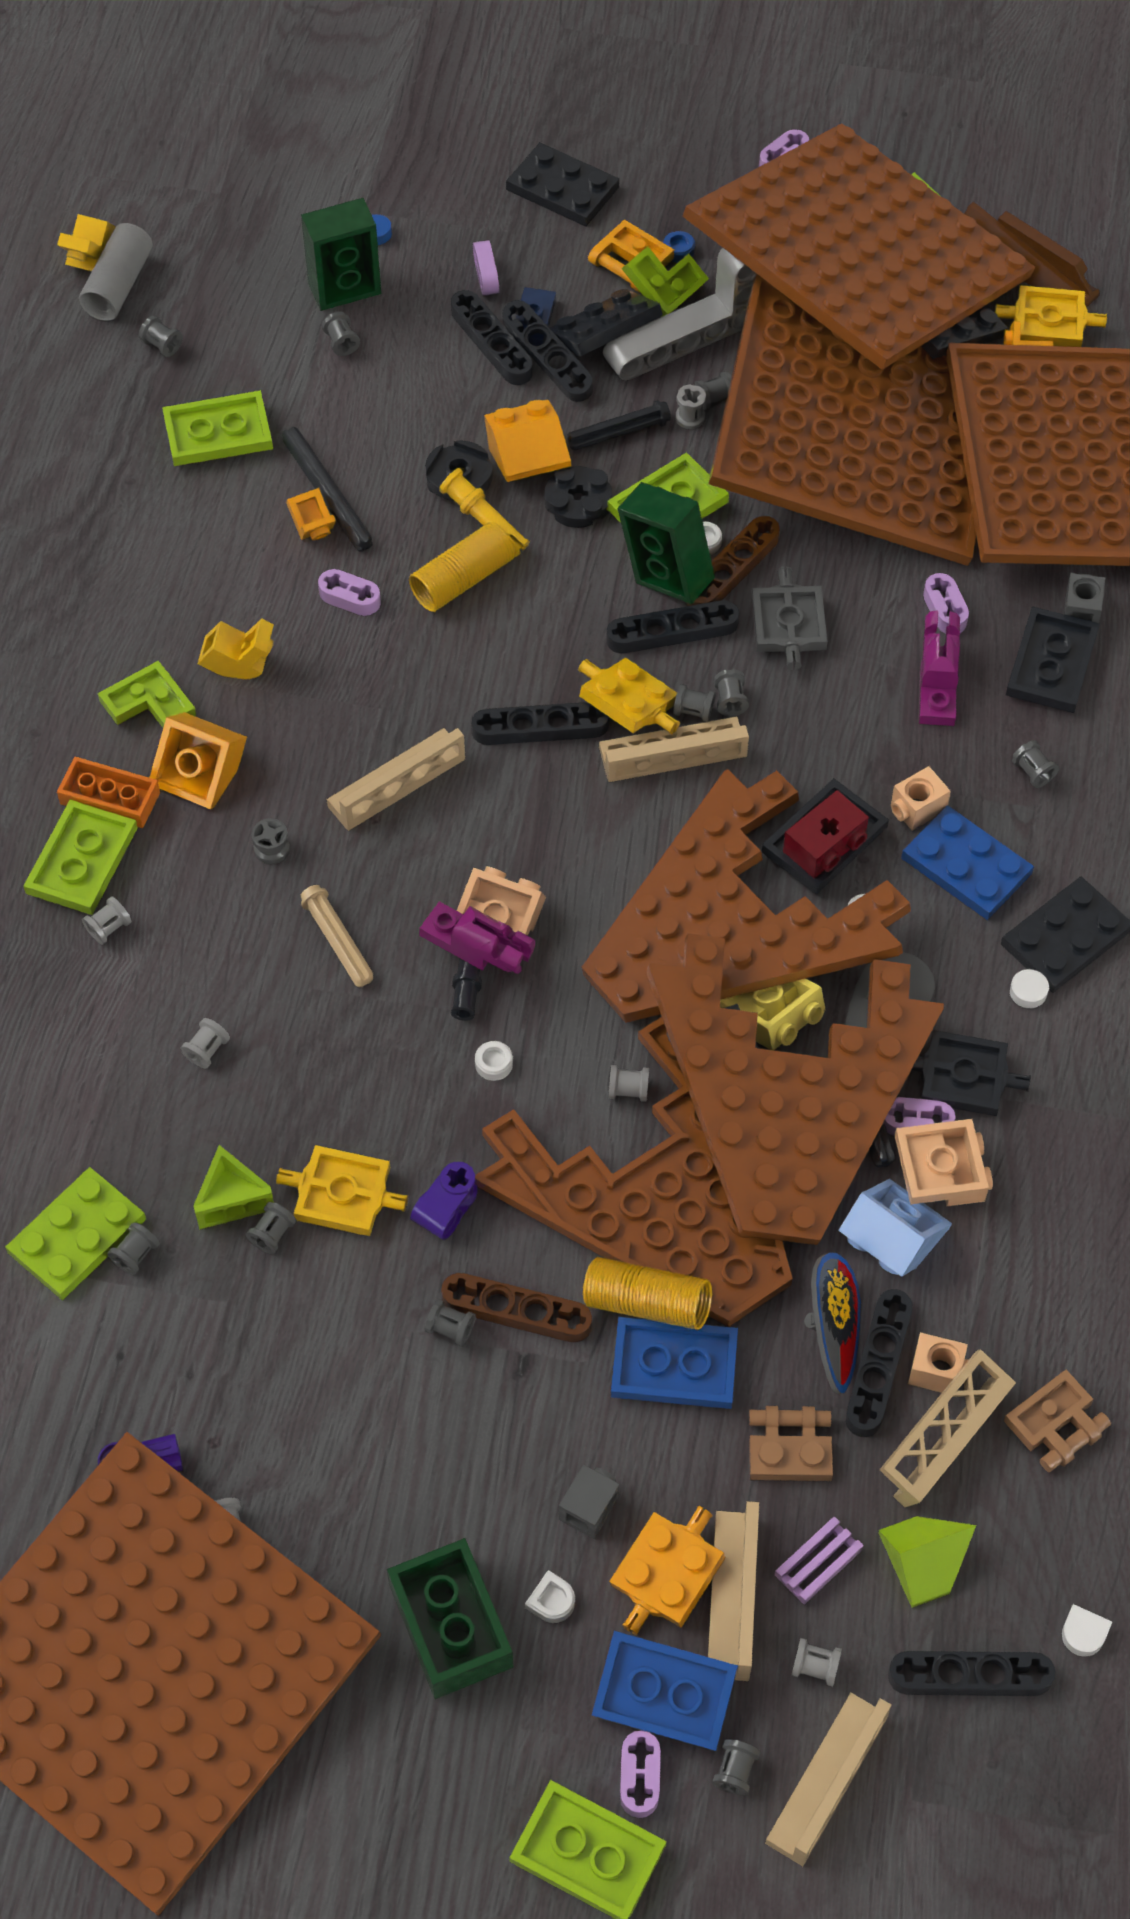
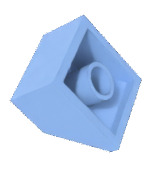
(892, 1228)

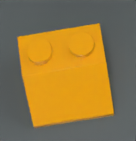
(527, 440)
(196, 759)

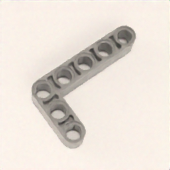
(687, 327)

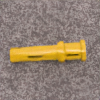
(473, 502)

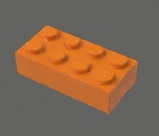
(109, 789)

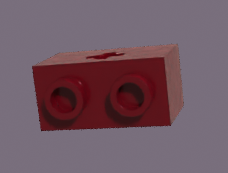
(826, 834)

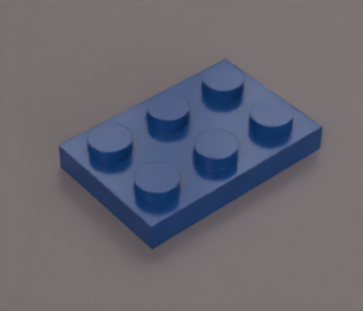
(967, 862)
(674, 1363)
(665, 1690)

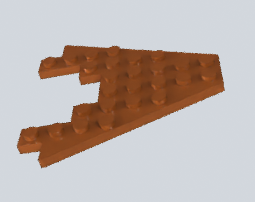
(700, 893)
(787, 1123)
(651, 1213)

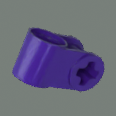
(444, 1206)

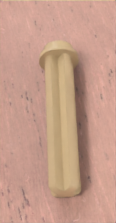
(316, 901)

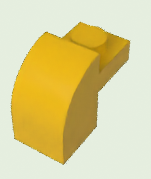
(87, 242)
(235, 652)

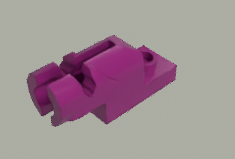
(939, 672)
(477, 938)

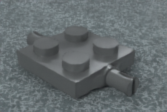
(789, 618)

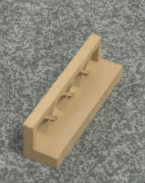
(666, 752)
(397, 778)
(954, 1432)
(734, 1589)
(827, 1778)

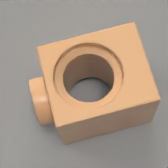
(923, 786)
(931, 1349)

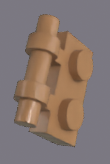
(1051, 1409)
(790, 1457)

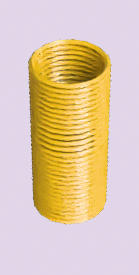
(466, 562)
(653, 1292)

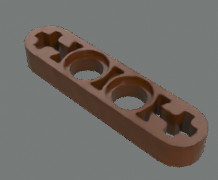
(739, 567)
(519, 1300)

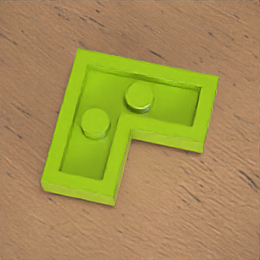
(665, 286)
(146, 689)

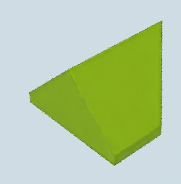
(230, 1192)
(926, 1555)

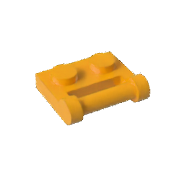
(627, 242)

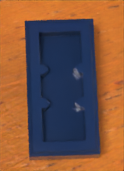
(543, 304)

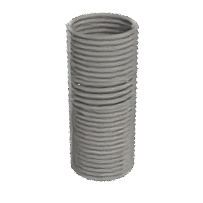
(115, 271)

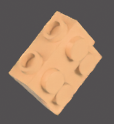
(503, 899)
(943, 1163)

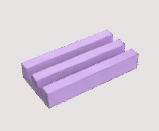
(805, 1550)

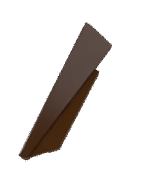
(1053, 263)

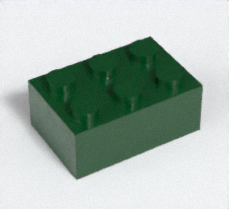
(341, 253)
(666, 542)
(450, 1618)

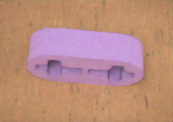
(781, 145)
(485, 267)
(349, 592)
(953, 600)
(917, 1113)
(650, 1774)

